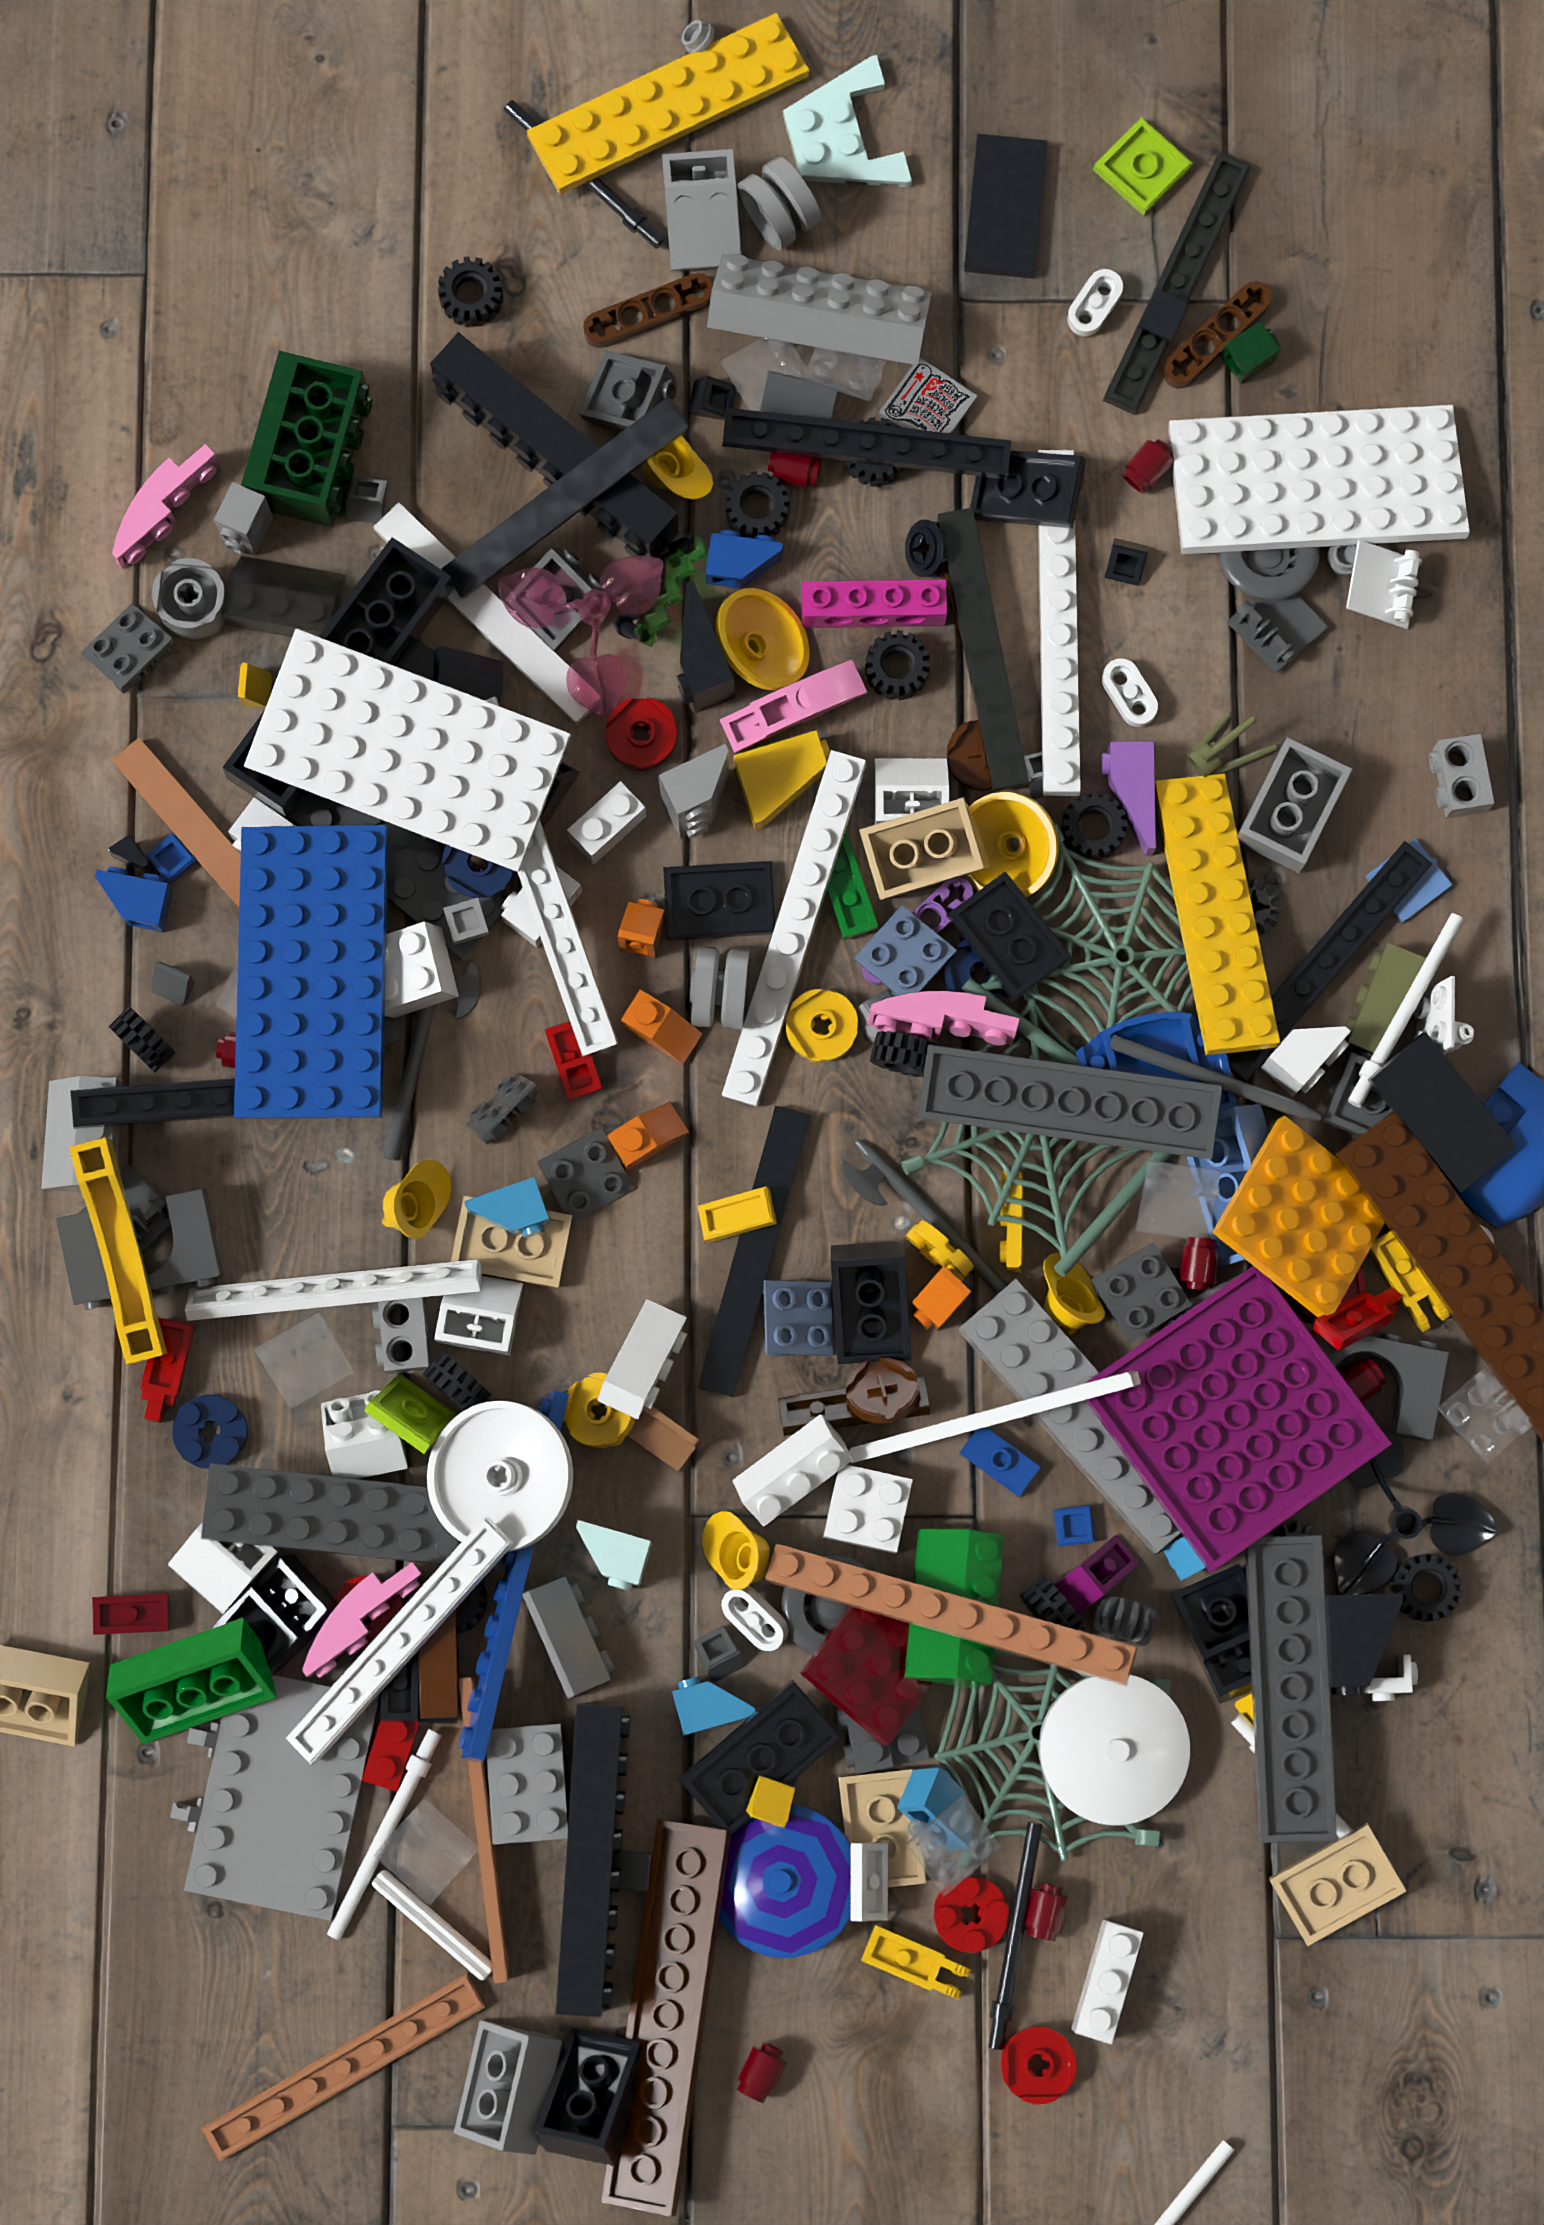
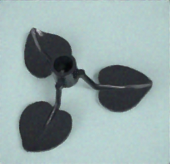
(1456, 1528)

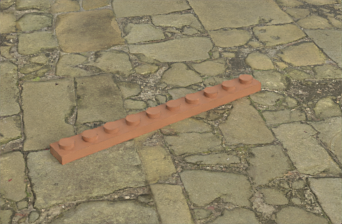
(951, 1614)

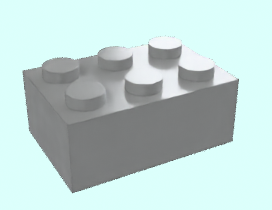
(1293, 805)
(527, 1784)

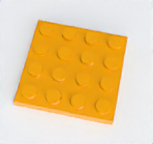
(1301, 1219)

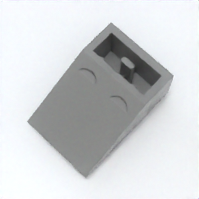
(701, 208)

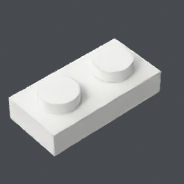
(869, 1881)

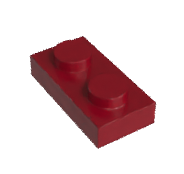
(131, 1614)

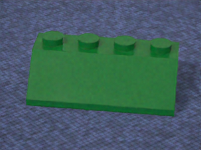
(963, 1565)
(191, 1681)

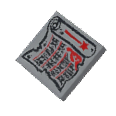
(928, 401)

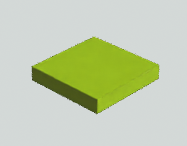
(1142, 166)
(410, 1413)

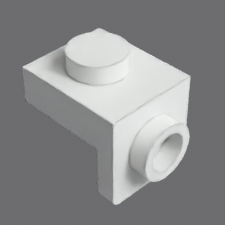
(1385, 1688)

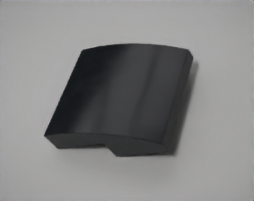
(468, 673)
(402, 1697)

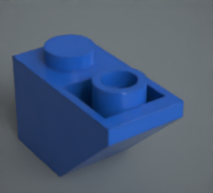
(740, 560)
(138, 900)

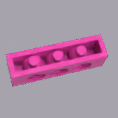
(873, 603)

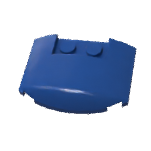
(1167, 1032)
(1517, 1181)

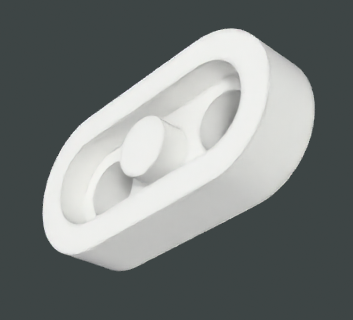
(1093, 304)
(1131, 693)
(753, 1619)

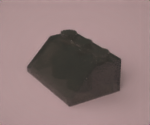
(281, 597)

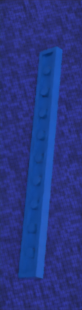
(501, 1626)

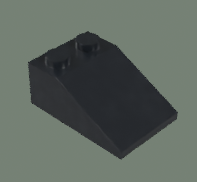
(704, 670)
(870, 1302)
(590, 2097)

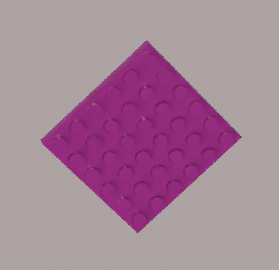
(1236, 1418)

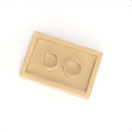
(511, 1256)
(873, 1817)
(1337, 1884)

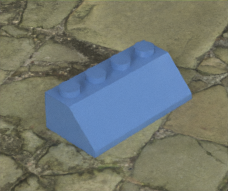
(1236, 1144)

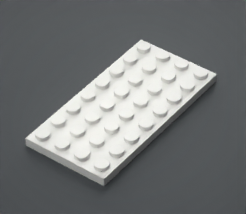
(1318, 479)
(407, 750)

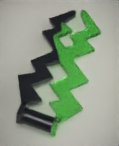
(670, 577)

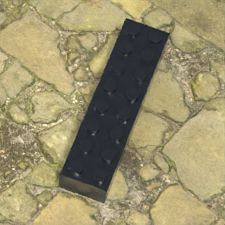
(547, 444)
(377, 620)
(590, 1861)

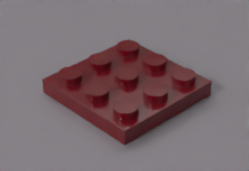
(864, 1672)

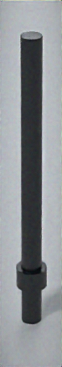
(632, 218)
(1002, 2008)

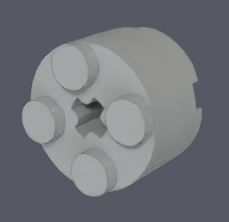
(177, 585)

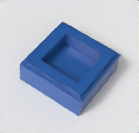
(171, 858)
(1074, 1525)

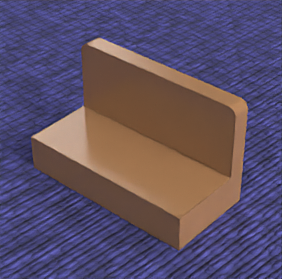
(663, 1438)

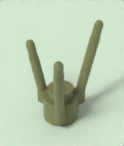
(1207, 758)

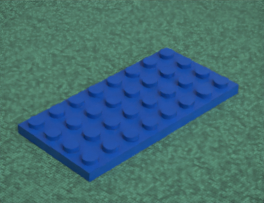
(311, 972)

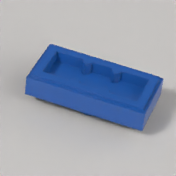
(999, 1460)

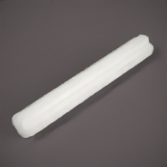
(433, 1924)

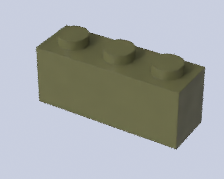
(1380, 999)

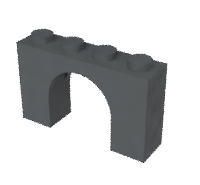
(192, 1258)
(1417, 1372)

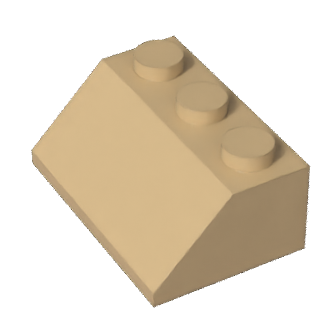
(924, 849)
(42, 1695)

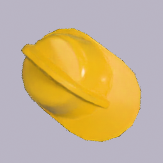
(679, 471)
(418, 1199)
(1071, 1298)
(735, 1551)

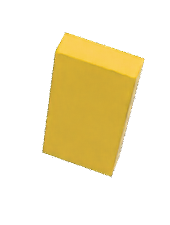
(737, 1214)

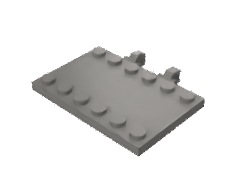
(269, 1820)

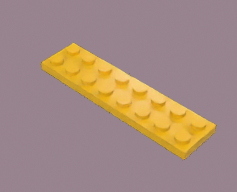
(667, 103)
(1215, 915)

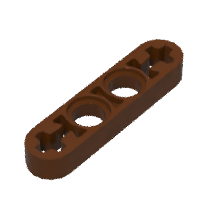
(646, 305)
(1214, 332)

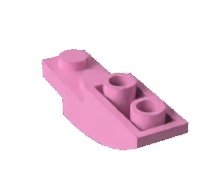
(149, 512)
(793, 705)
(929, 1011)
(345, 1625)

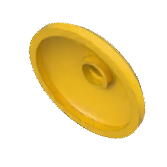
(762, 639)
(1016, 816)

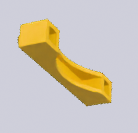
(119, 1248)

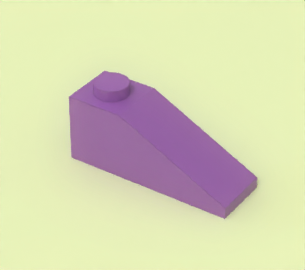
(1133, 785)

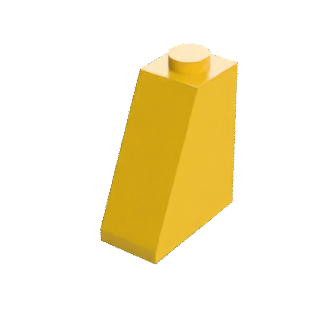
(779, 774)

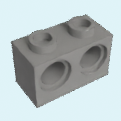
(243, 519)
(1472, 776)
(413, 1332)

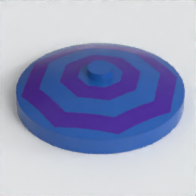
(788, 1884)

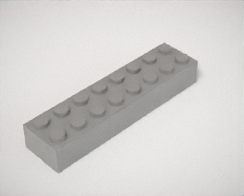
(1039, 1359)

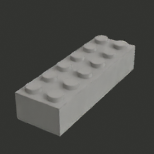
(819, 309)

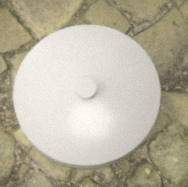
(502, 1466)
(1114, 1749)

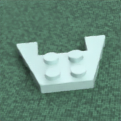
(828, 136)

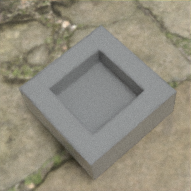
(466, 921)

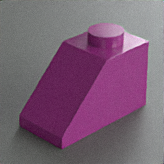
(1097, 1574)

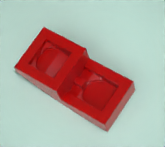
(575, 1071)

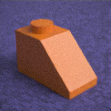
(641, 928)
(660, 1027)
(647, 1135)
(939, 1299)

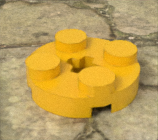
(826, 1005)
(936, 1249)
(581, 1421)

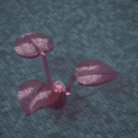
(628, 581)

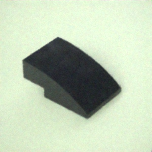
(283, 1609)
(1218, 1628)

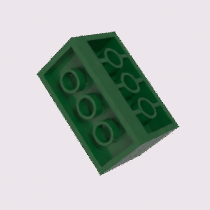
(308, 437)

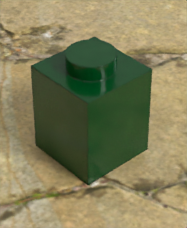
(1251, 352)

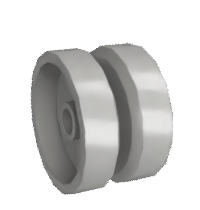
(779, 203)
(719, 988)

